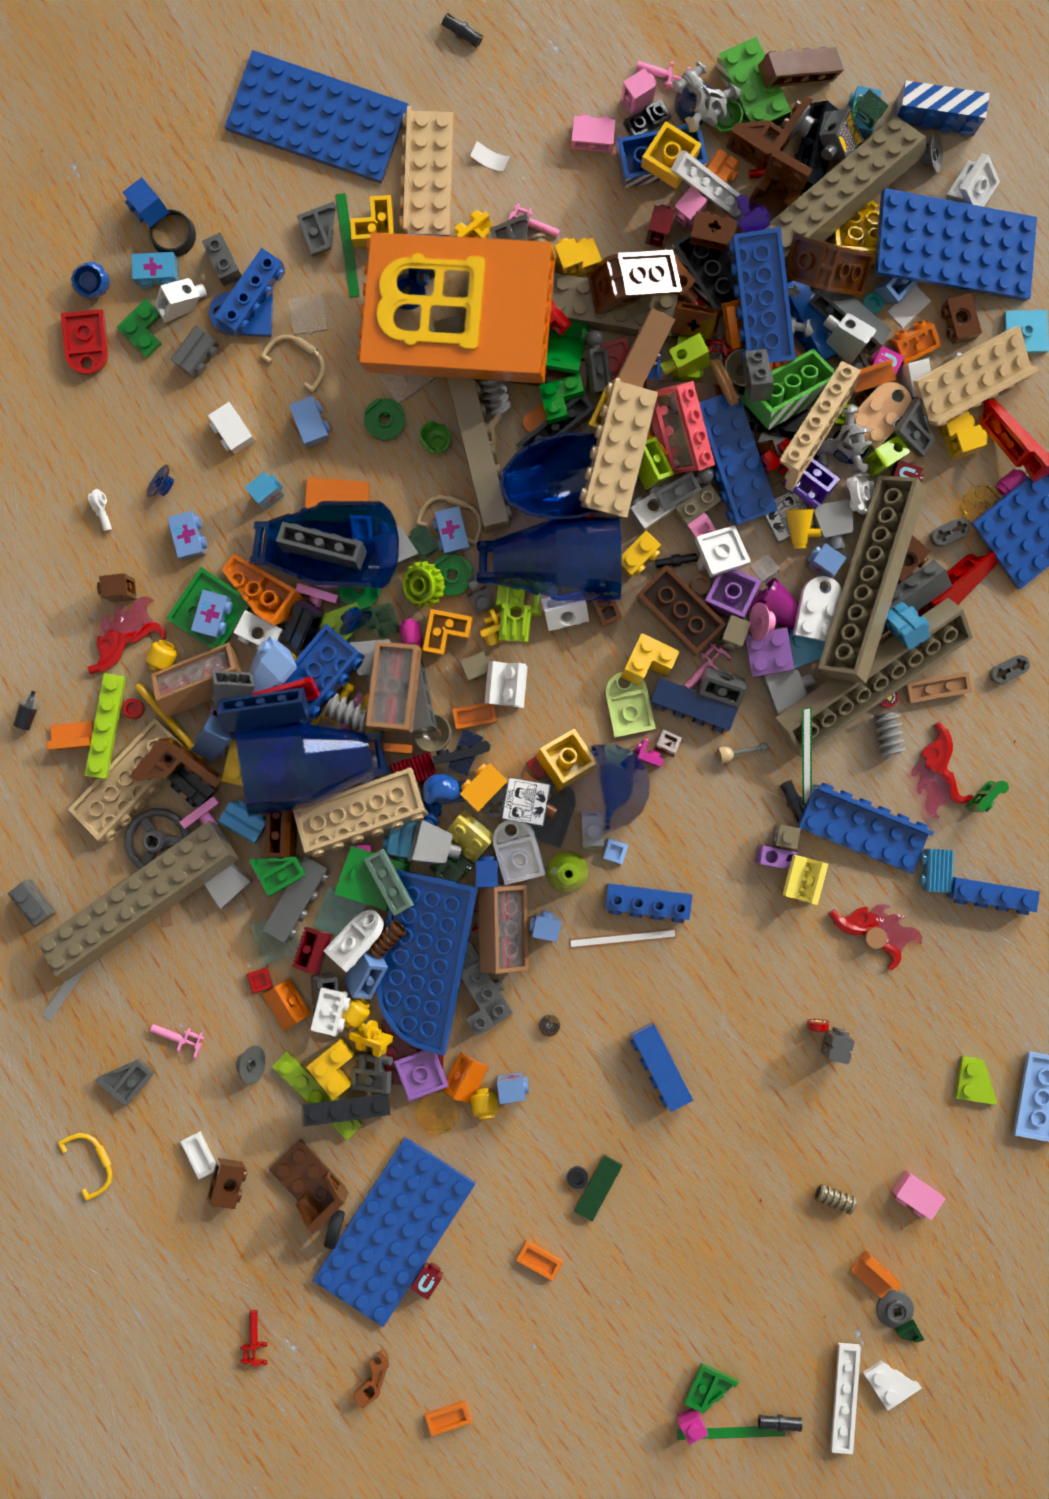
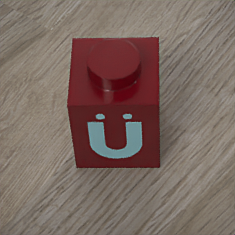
(905, 469)
(427, 1280)

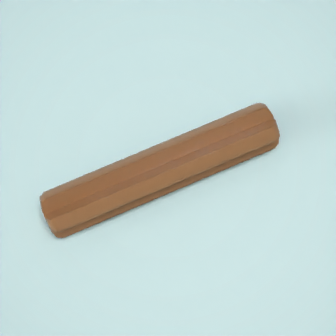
(724, 382)

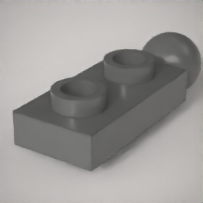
(597, 362)
(683, 488)

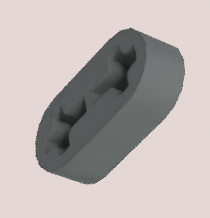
(948, 528)
(1011, 673)
(498, 797)

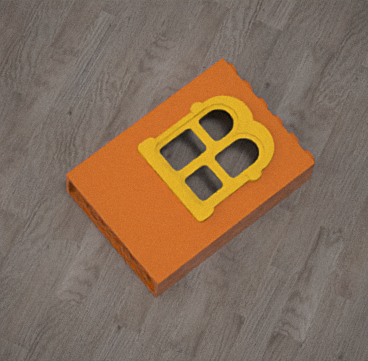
(504, 306)

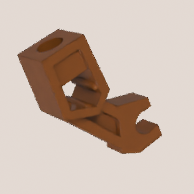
(378, 1370)

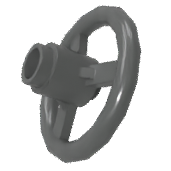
(149, 837)

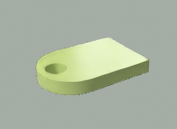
(628, 707)

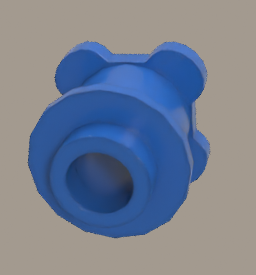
(433, 813)

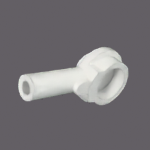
(97, 501)

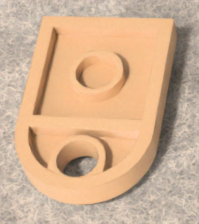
(881, 411)

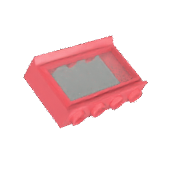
(681, 428)

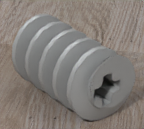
(496, 395)
(346, 713)
(889, 733)

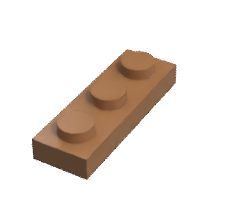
(938, 687)

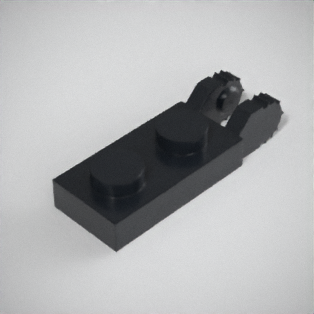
(462, 752)

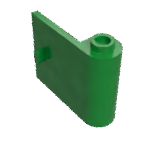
(566, 351)
(357, 881)

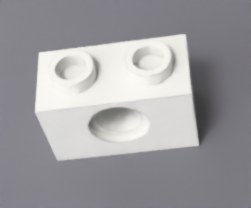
(643, 516)
(564, 613)
(250, 623)

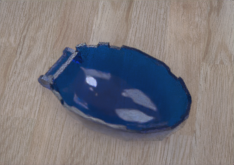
(549, 476)

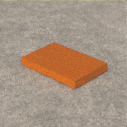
(335, 490)

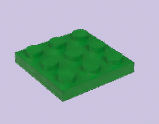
(185, 609)

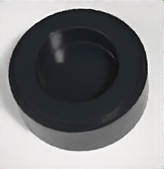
(577, 1177)

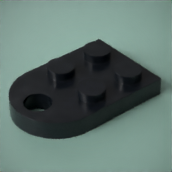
(555, 829)

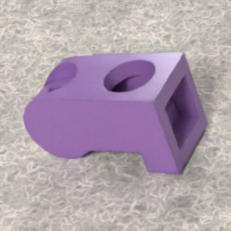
(773, 856)

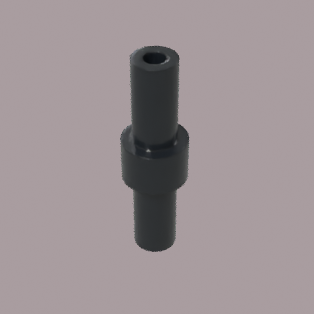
(676, 560)

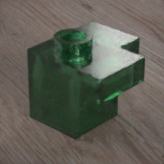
(382, 619)
(453, 869)

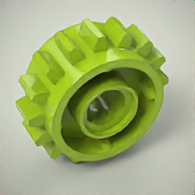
(413, 582)

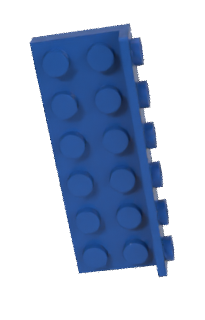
(762, 293)
(736, 461)
(329, 663)
(864, 827)

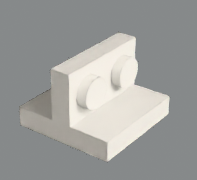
(975, 182)
(721, 551)
(506, 684)

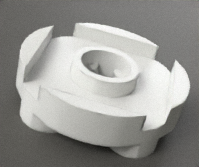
(860, 492)

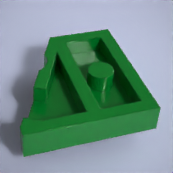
(277, 873)
(708, 1387)

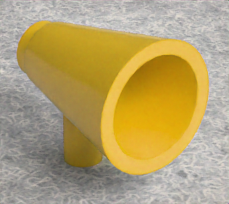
(799, 526)

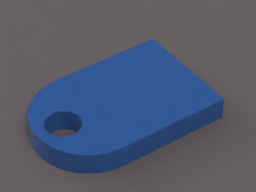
(259, 324)

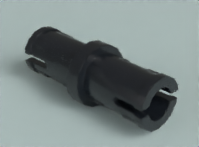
(462, 30)
(794, 801)
(780, 1423)

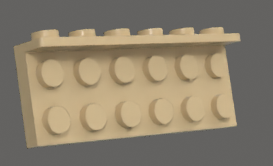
(427, 172)
(974, 377)
(819, 423)
(618, 448)
(113, 802)
(360, 813)

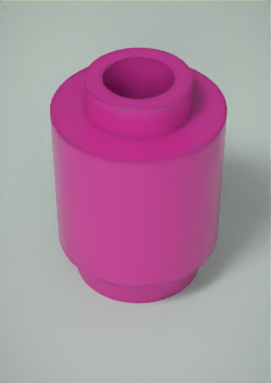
(1010, 481)
(410, 632)

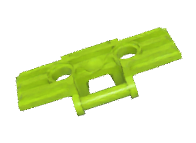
(513, 600)

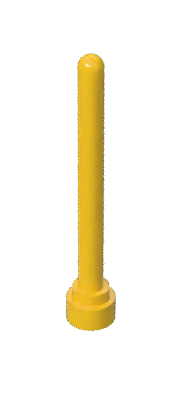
(169, 721)

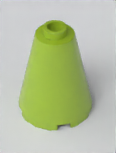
(567, 861)

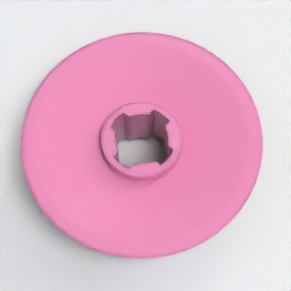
(761, 621)

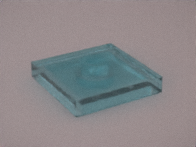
(337, 912)

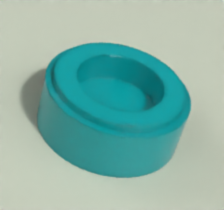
(873, 303)

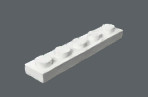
(706, 183)
(845, 1398)

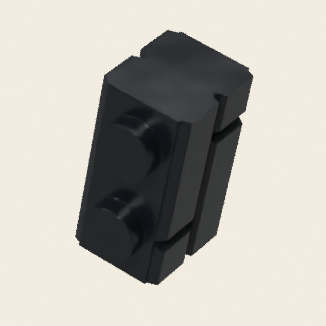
(302, 624)
(191, 786)

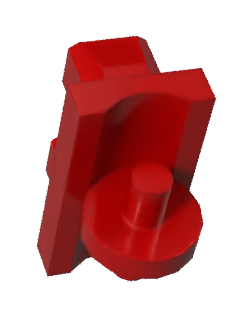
(771, 461)

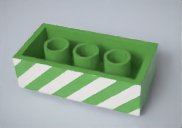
(741, 69)
(794, 389)

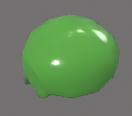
(733, 116)
(435, 437)

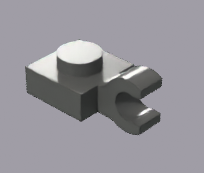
(479, 597)

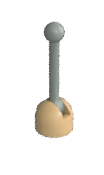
(726, 754)

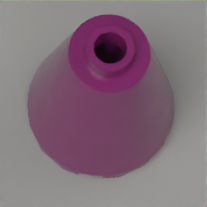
(779, 602)

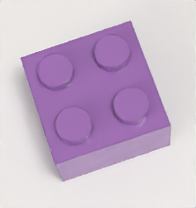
(733, 593)
(770, 654)

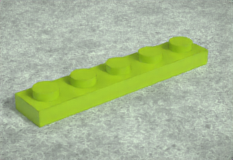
(105, 726)
(306, 1085)

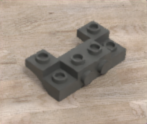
(485, 993)

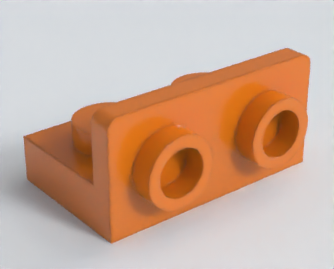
(916, 341)

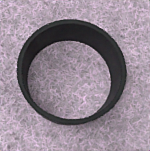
(186, 246)

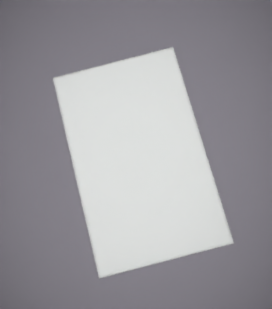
(910, 306)

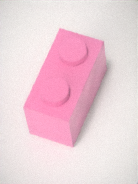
(638, 91)
(593, 133)
(688, 206)
(918, 1195)

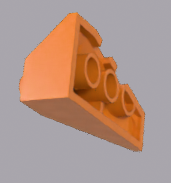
(263, 592)

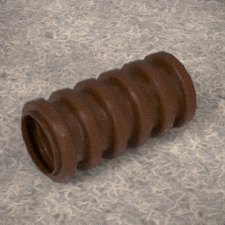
(387, 939)

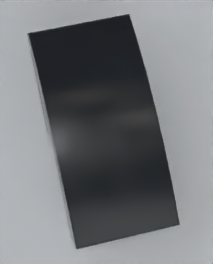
(647, 120)

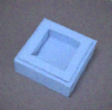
(615, 851)

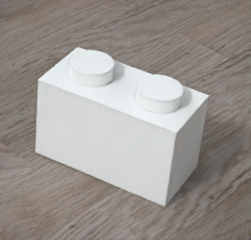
(231, 427)

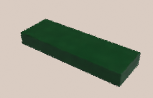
(598, 1187)

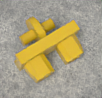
(478, 228)
(489, 632)
(370, 1036)

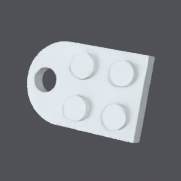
(817, 609)
(517, 853)
(355, 939)

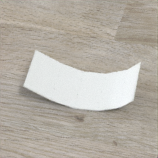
(489, 158)

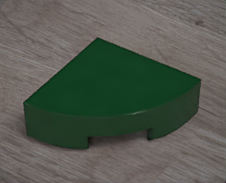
(909, 1331)

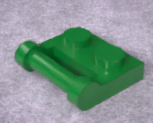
(986, 795)

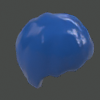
(90, 280)
(440, 788)

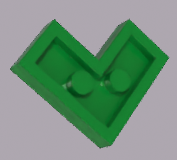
(136, 328)
(556, 393)

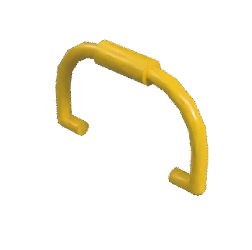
(102, 1156)

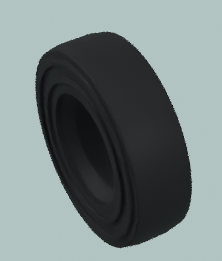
(334, 1229)

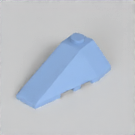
(271, 665)

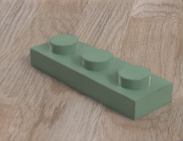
(388, 882)

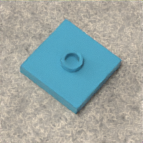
(1033, 327)

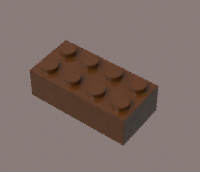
(680, 610)

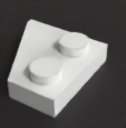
(890, 1384)

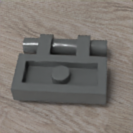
(374, 1079)

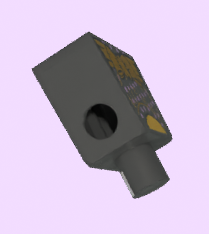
(840, 135)

